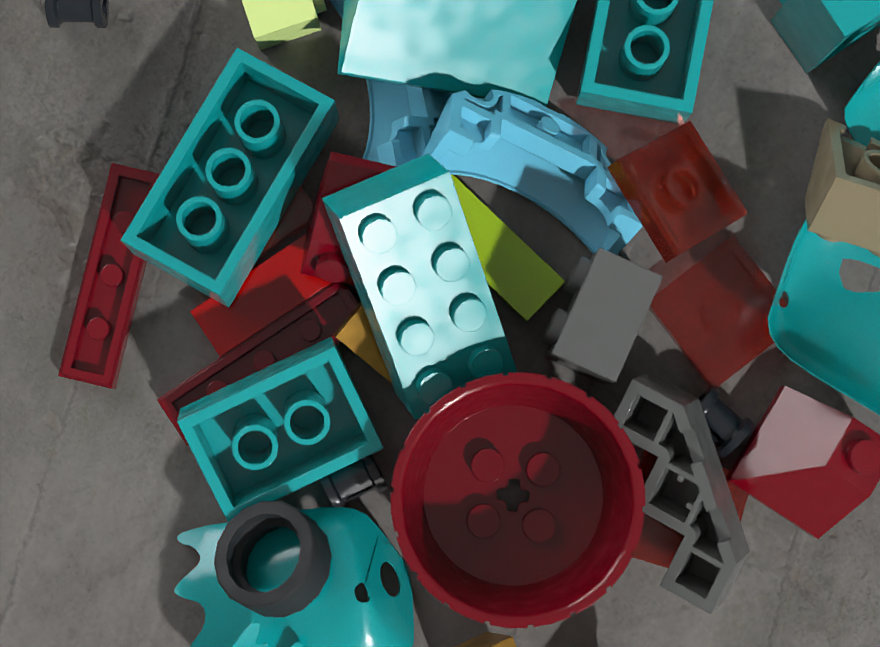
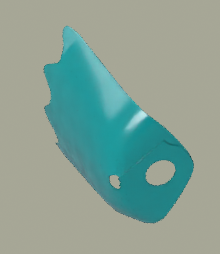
(824, 324)
(333, 616)

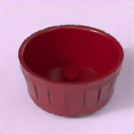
(556, 547)

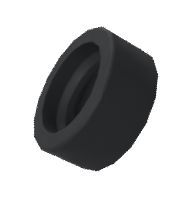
(238, 542)

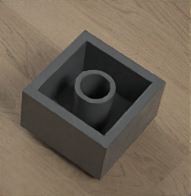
(601, 317)

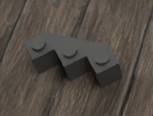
(686, 489)

